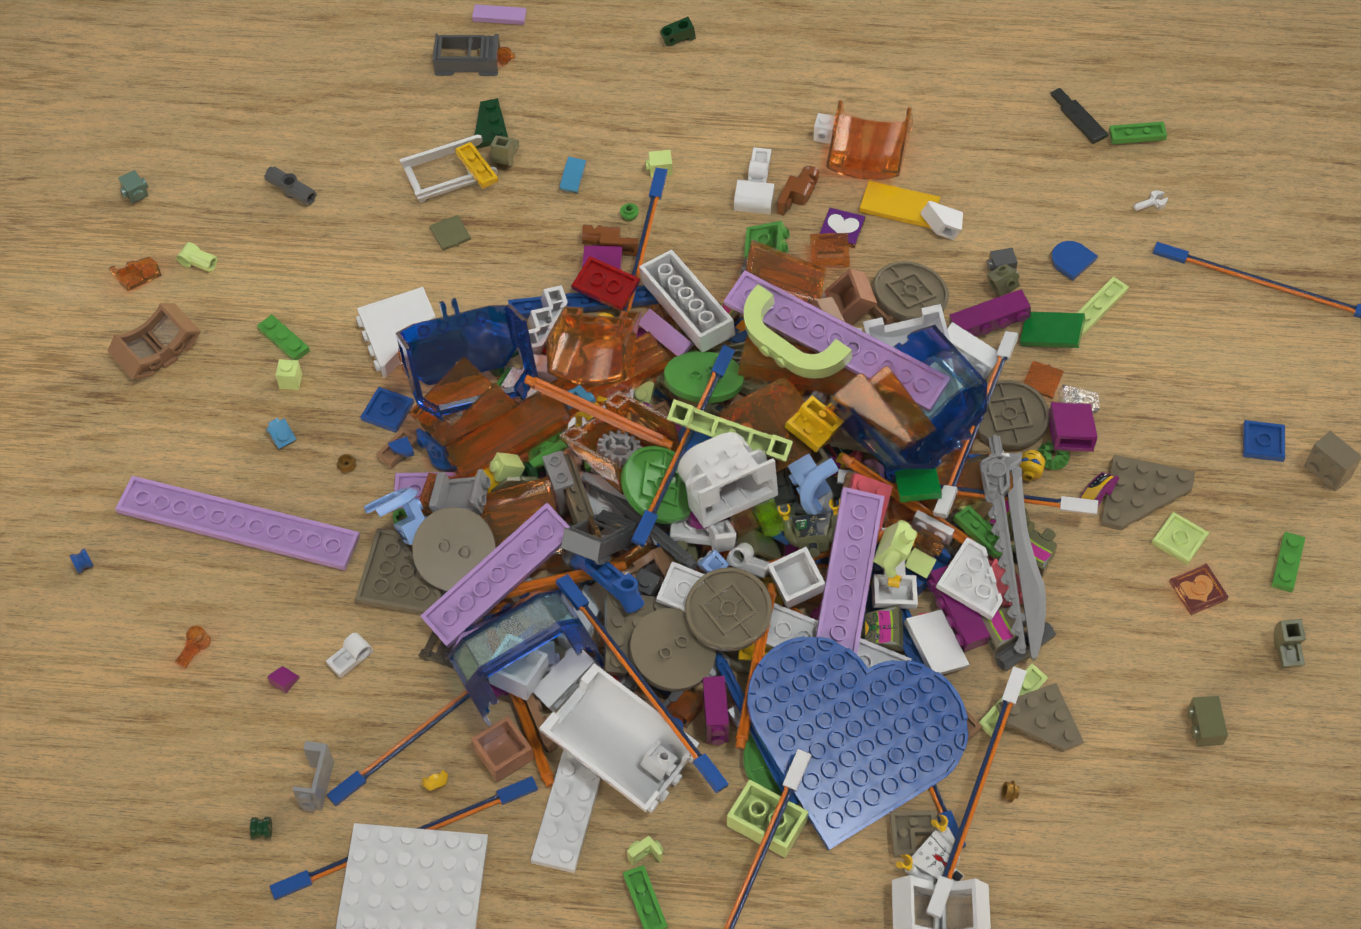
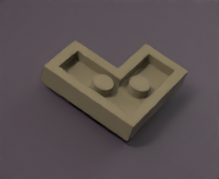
(905, 827)

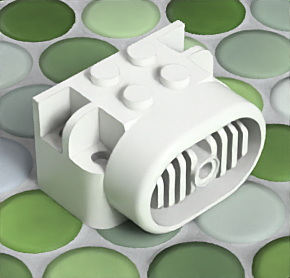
(726, 477)

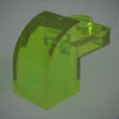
(769, 518)

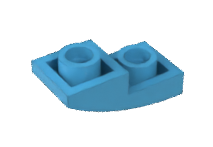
(572, 175)

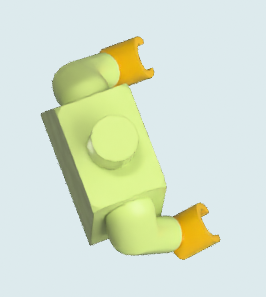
(894, 549)

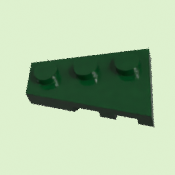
(490, 122)

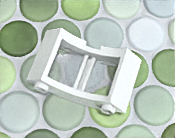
(965, 908)

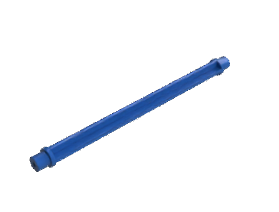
(738, 697)

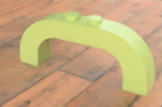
(785, 354)
(711, 425)

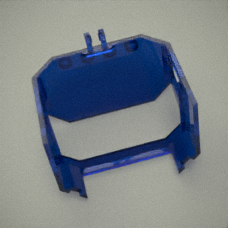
(482, 335)

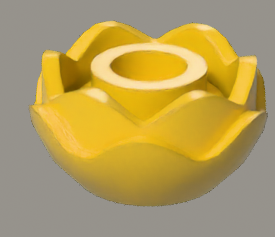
(435, 780)

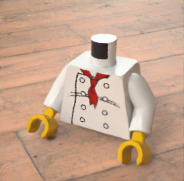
(933, 855)

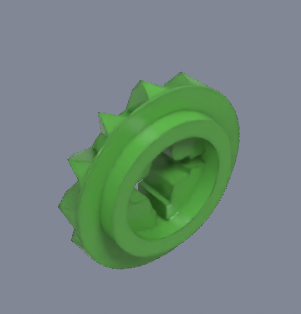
(1060, 460)

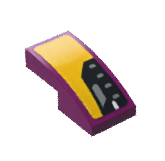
(1099, 486)

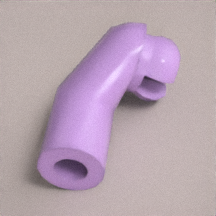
(877, 466)

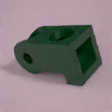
(678, 31)

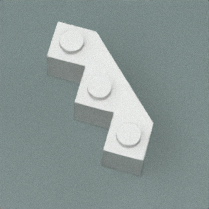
(543, 319)

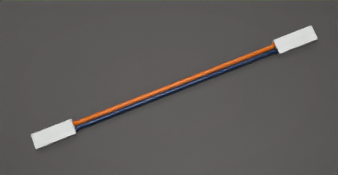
(949, 491)
(1067, 504)
(791, 782)
(944, 884)

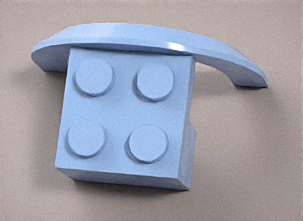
(812, 482)
(412, 507)

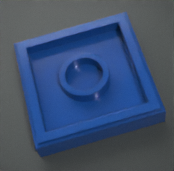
(387, 409)
(1264, 440)

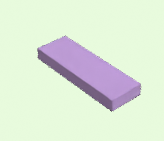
(499, 14)
(665, 333)

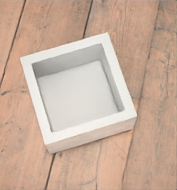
(796, 577)
(522, 675)

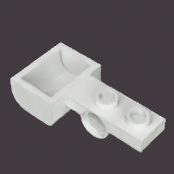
(756, 193)
(885, 596)

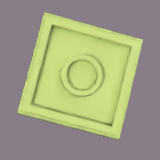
(1180, 538)

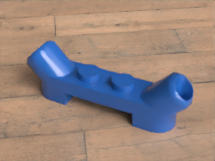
(619, 585)

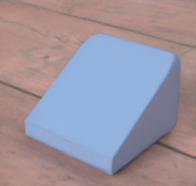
(712, 562)

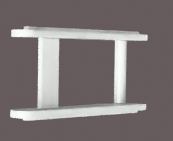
(429, 155)

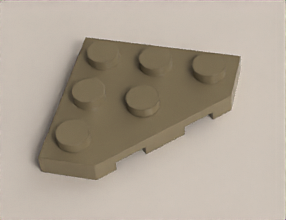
(1045, 718)

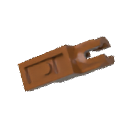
(798, 189)
(609, 237)

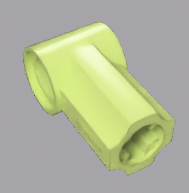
(194, 256)

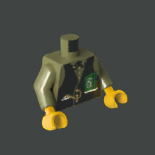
(811, 530)

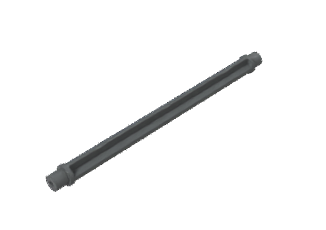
(656, 533)

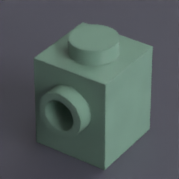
(133, 186)

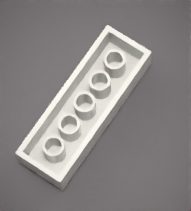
(687, 301)

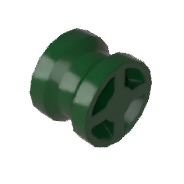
(261, 828)

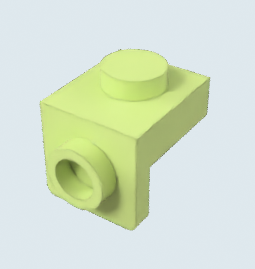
(645, 392)
(641, 849)

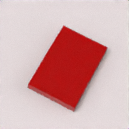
(605, 283)

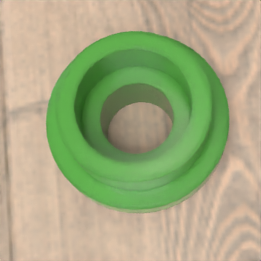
(629, 211)

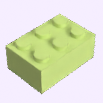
(754, 812)

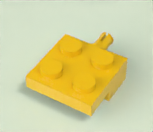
(814, 423)

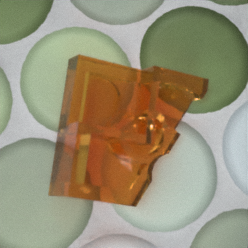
(136, 273)

